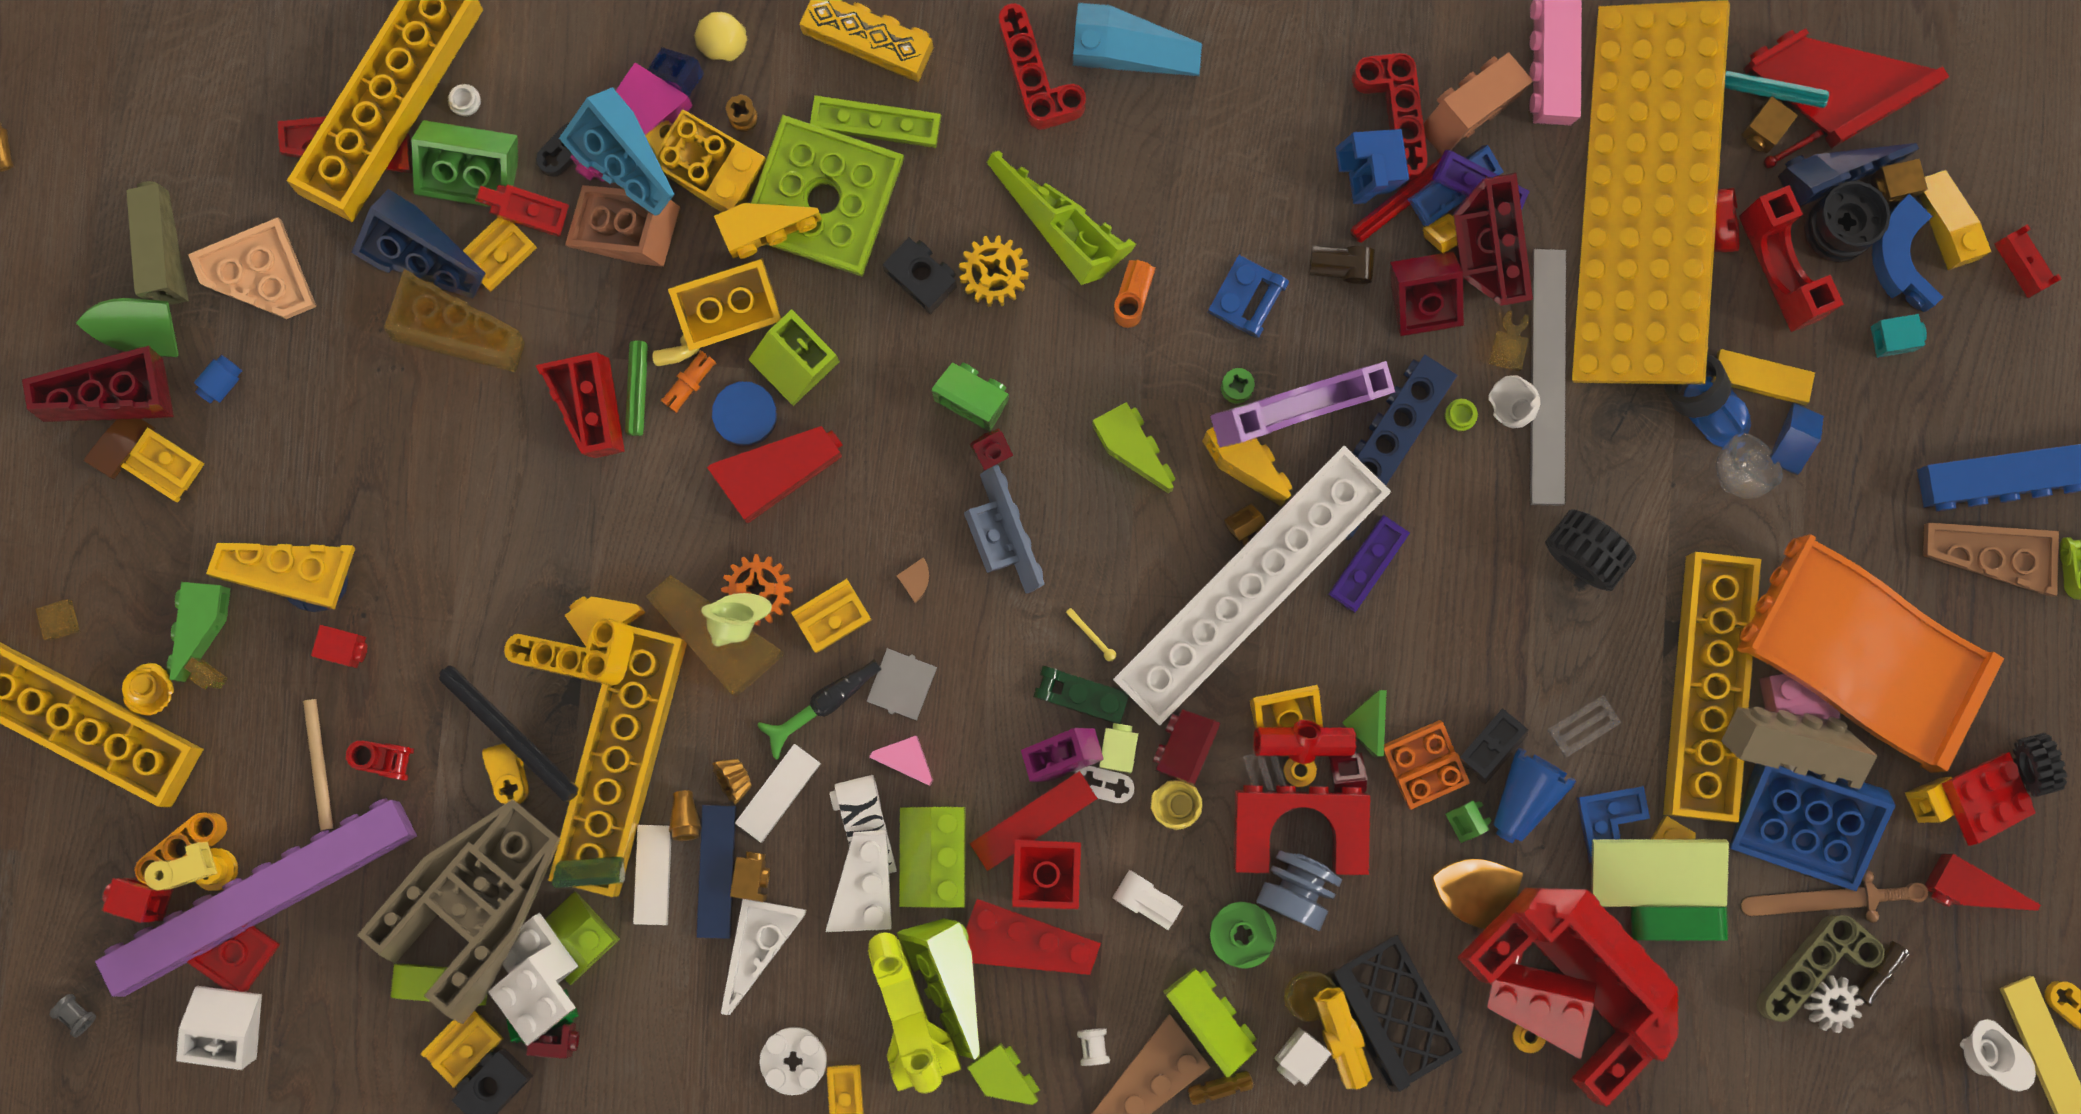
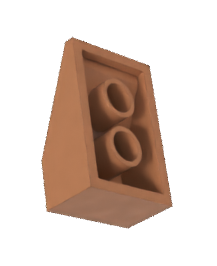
(620, 228)

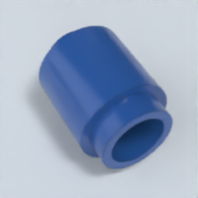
(217, 379)

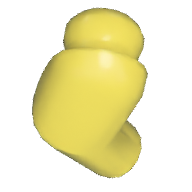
(674, 354)

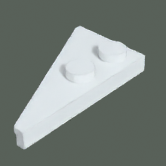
(758, 938)

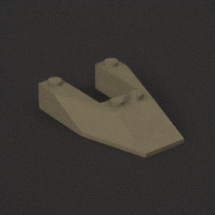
(481, 889)

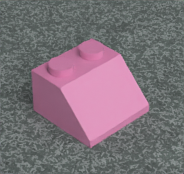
(1786, 694)

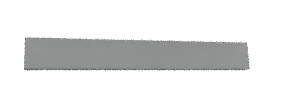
(1548, 377)

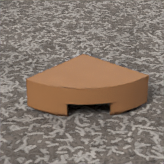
(915, 579)

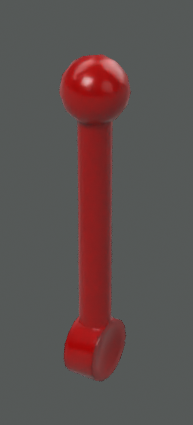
(1771, 161)

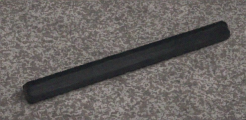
(508, 733)

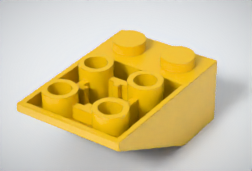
(709, 162)
(1251, 466)

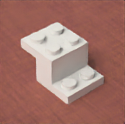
(531, 989)

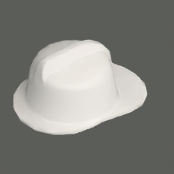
(1997, 1054)

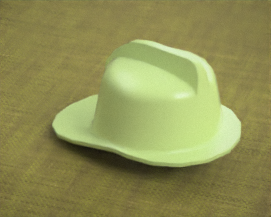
(734, 617)

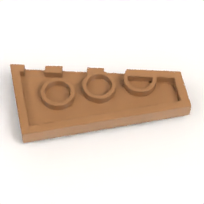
(2005, 554)
(1156, 1074)

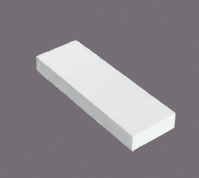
(778, 793)
(652, 875)

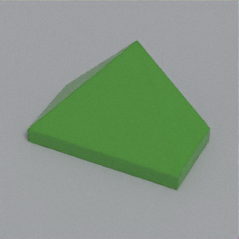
(1370, 723)

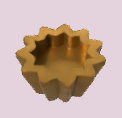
(732, 779)

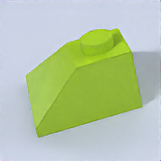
(581, 933)

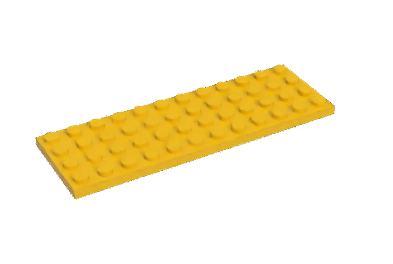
(1651, 193)

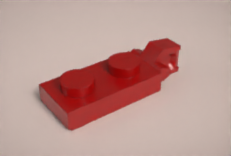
(525, 208)

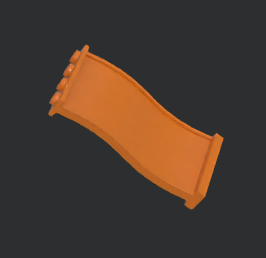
(1870, 653)

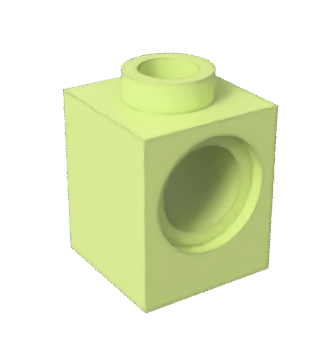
(1119, 748)

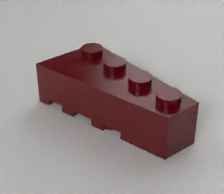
(102, 389)

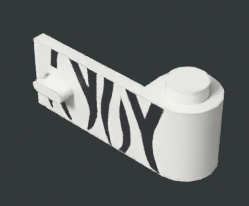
(860, 809)

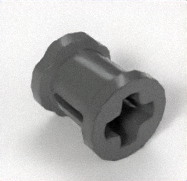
(72, 1015)

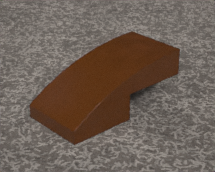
(115, 445)

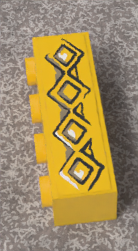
(868, 36)

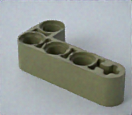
(1814, 973)

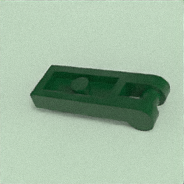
(1082, 695)

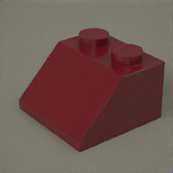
(1427, 293)
(1186, 747)

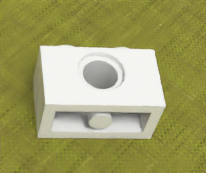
(1301, 1057)

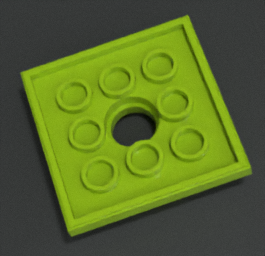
(859, 171)

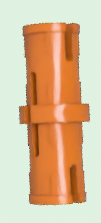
(688, 381)

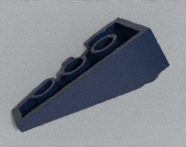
(403, 237)

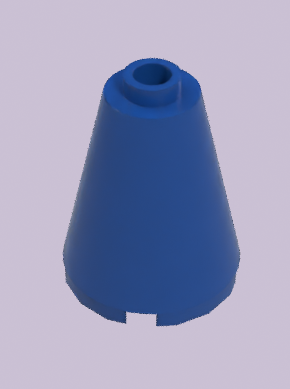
(1529, 795)

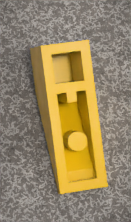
(1953, 222)

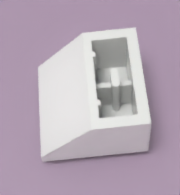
(220, 1028)

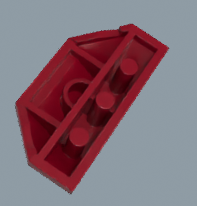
(1494, 241)

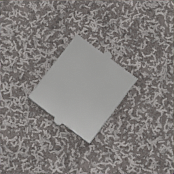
(901, 684)

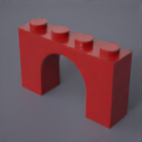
(1769, 232)
(1259, 810)

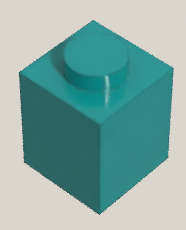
(1898, 335)

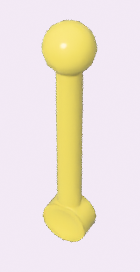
(1109, 654)

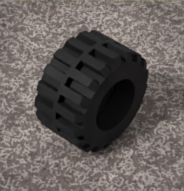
(1590, 550)

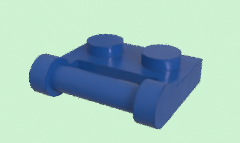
(1238, 291)

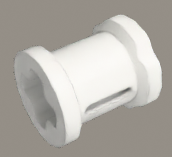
(1093, 1047)

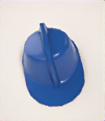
(1725, 423)

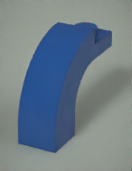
(1893, 258)

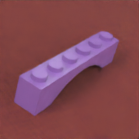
(1302, 404)

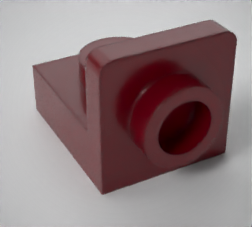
(991, 448)
(549, 1046)

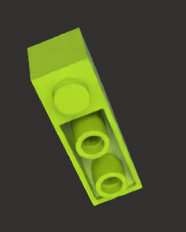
(1125, 441)

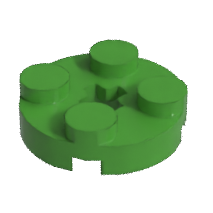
(1235, 952)

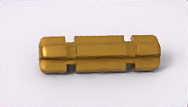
(1220, 1088)

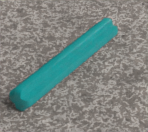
(1776, 89)

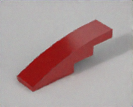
(1034, 820)

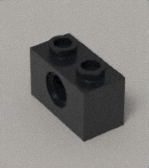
(926, 292)
(510, 1079)

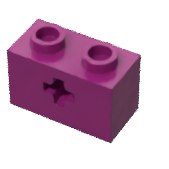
(1062, 754)

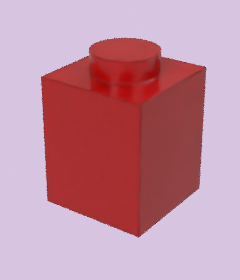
(339, 646)

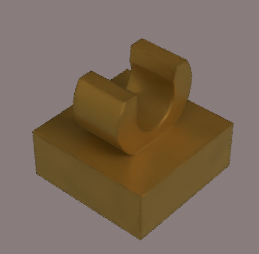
(1245, 523)

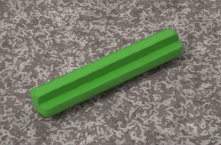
(636, 388)

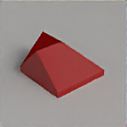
(1046, 874)

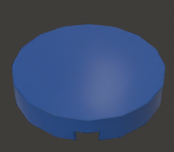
(744, 413)

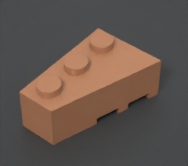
(1475, 101)

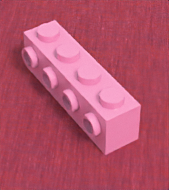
(1556, 61)

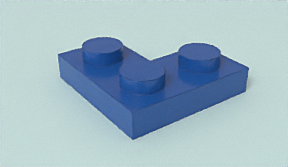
(1604, 812)

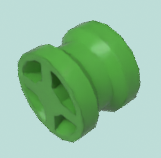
(1238, 392)

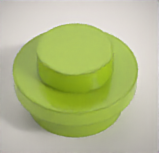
(1461, 414)

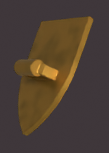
(1476, 889)

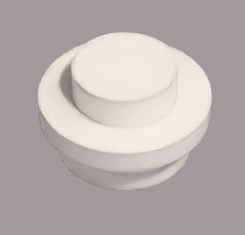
(464, 100)

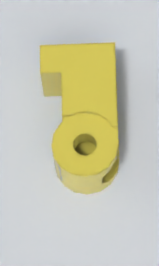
(175, 873)

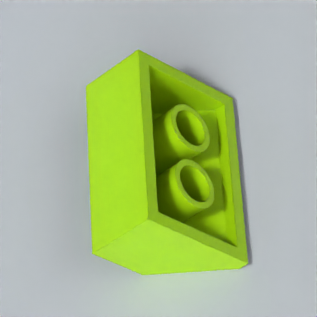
(932, 857)
(1212, 1020)

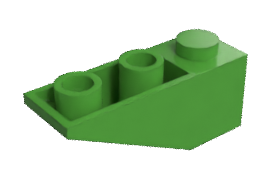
(199, 620)

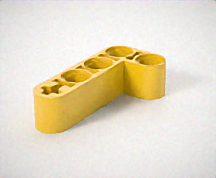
(601, 661)

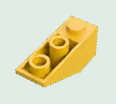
(755, 225)

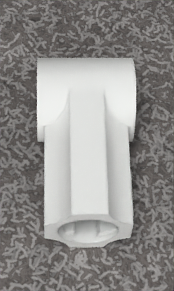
(1141, 897)

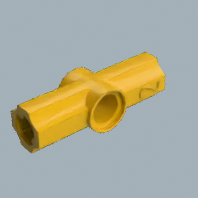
(1343, 1038)

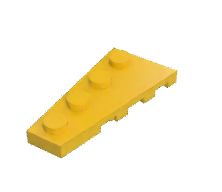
(297, 572)

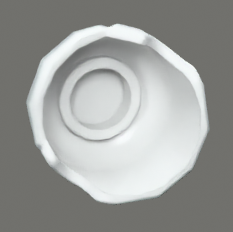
(1514, 401)

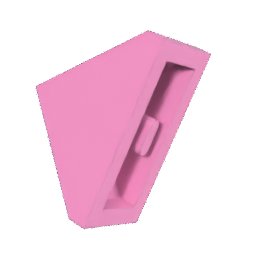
(906, 758)

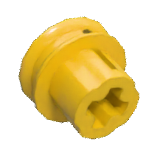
(226, 870)

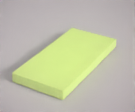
(1660, 872)

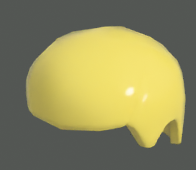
(720, 36)
(1176, 804)

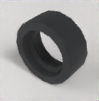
(1706, 402)

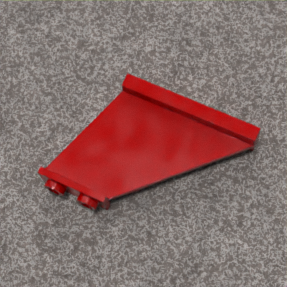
(1859, 83)

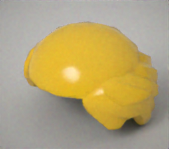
(147, 689)

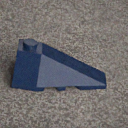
(1821, 173)

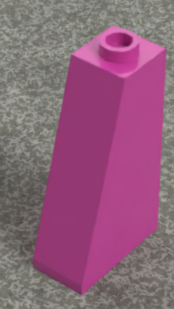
(651, 102)

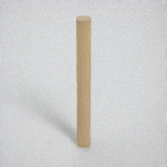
(318, 764)

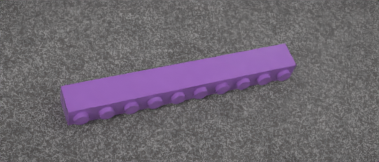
(255, 898)

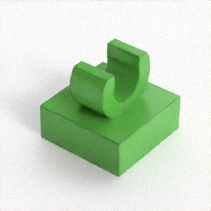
(1468, 821)

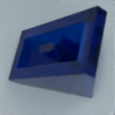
(677, 70)

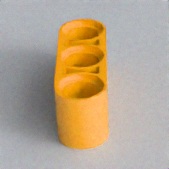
(190, 833)

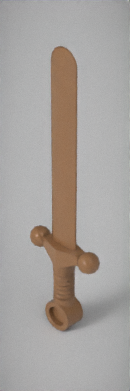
(1833, 899)

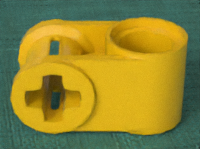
(503, 768)

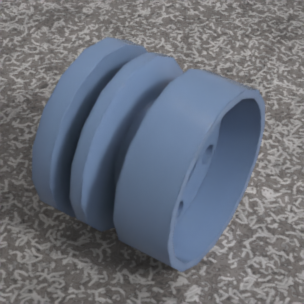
(1299, 889)

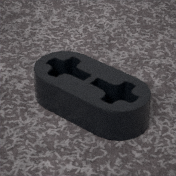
(552, 148)

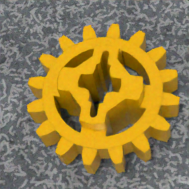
(1000, 259)

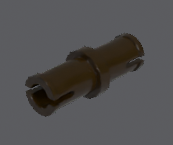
(1882, 973)

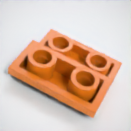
(1425, 764)

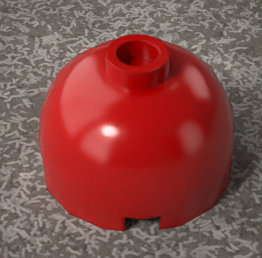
(1727, 225)

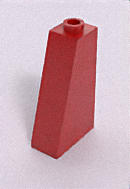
(773, 471)

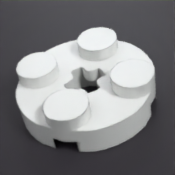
(807, 1074)

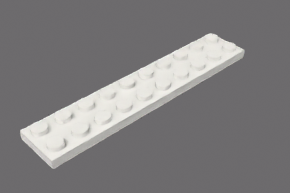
(1252, 585)

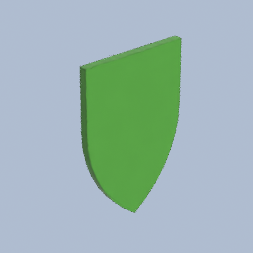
(131, 325)

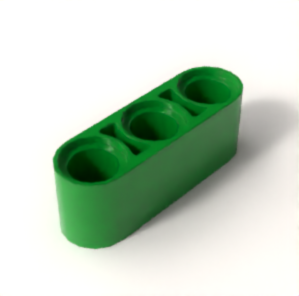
(1679, 923)

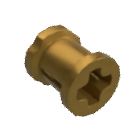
(743, 122)

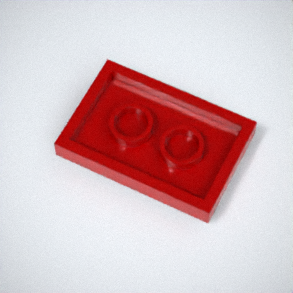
(1988, 798)

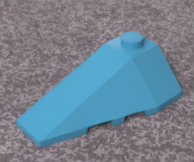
(1125, 42)
(611, 140)

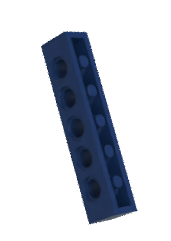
(1436, 382)

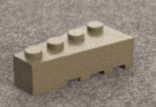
(1799, 744)

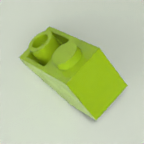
(1001, 1078)

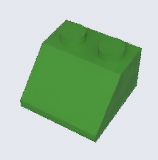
(970, 395)

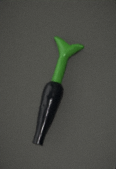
(821, 704)

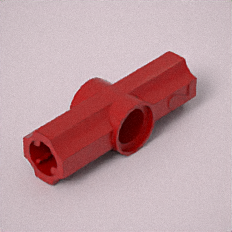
(1304, 741)

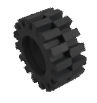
(2040, 764)

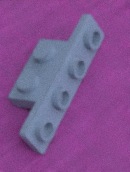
(1001, 534)

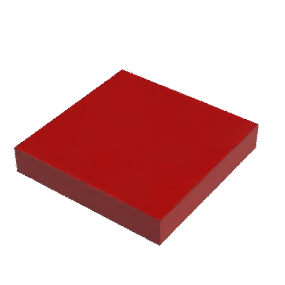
(238, 960)

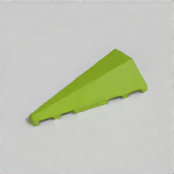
(1080, 242)

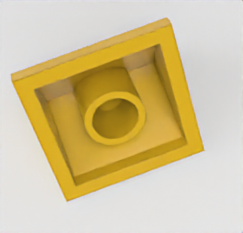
(1287, 707)

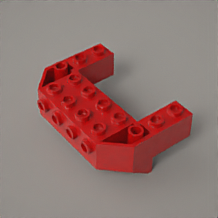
(1590, 946)

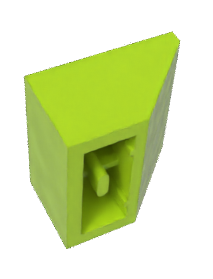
(793, 357)

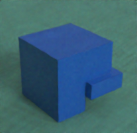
(1375, 163)

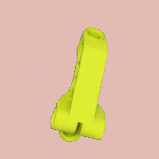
(918, 1048)

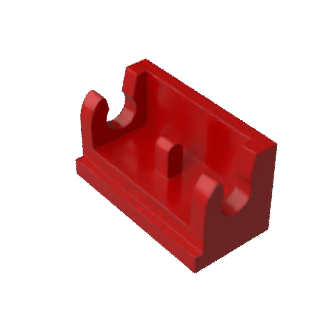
(2026, 262)

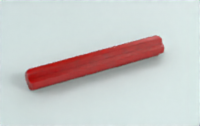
(1392, 206)

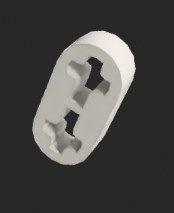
(1110, 777)

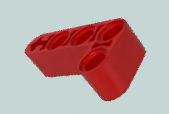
(1032, 66)
(1394, 88)

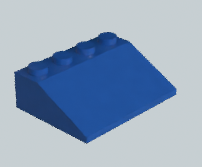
(1812, 824)

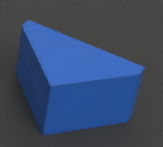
(1797, 438)

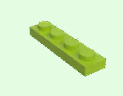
(876, 121)

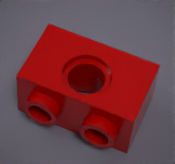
(135, 900)

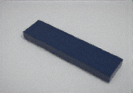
(716, 871)

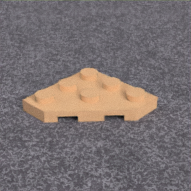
(256, 269)

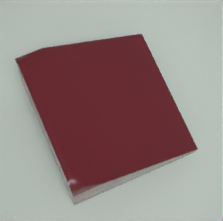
(1348, 772)

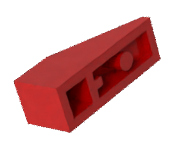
(1962, 883)

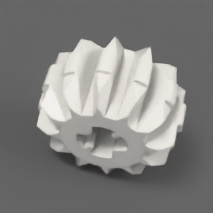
(1843, 995)

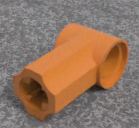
(1134, 292)

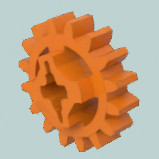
(757, 572)

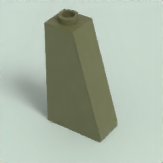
(155, 245)

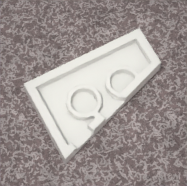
(864, 886)

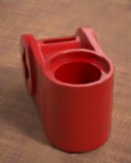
(385, 760)

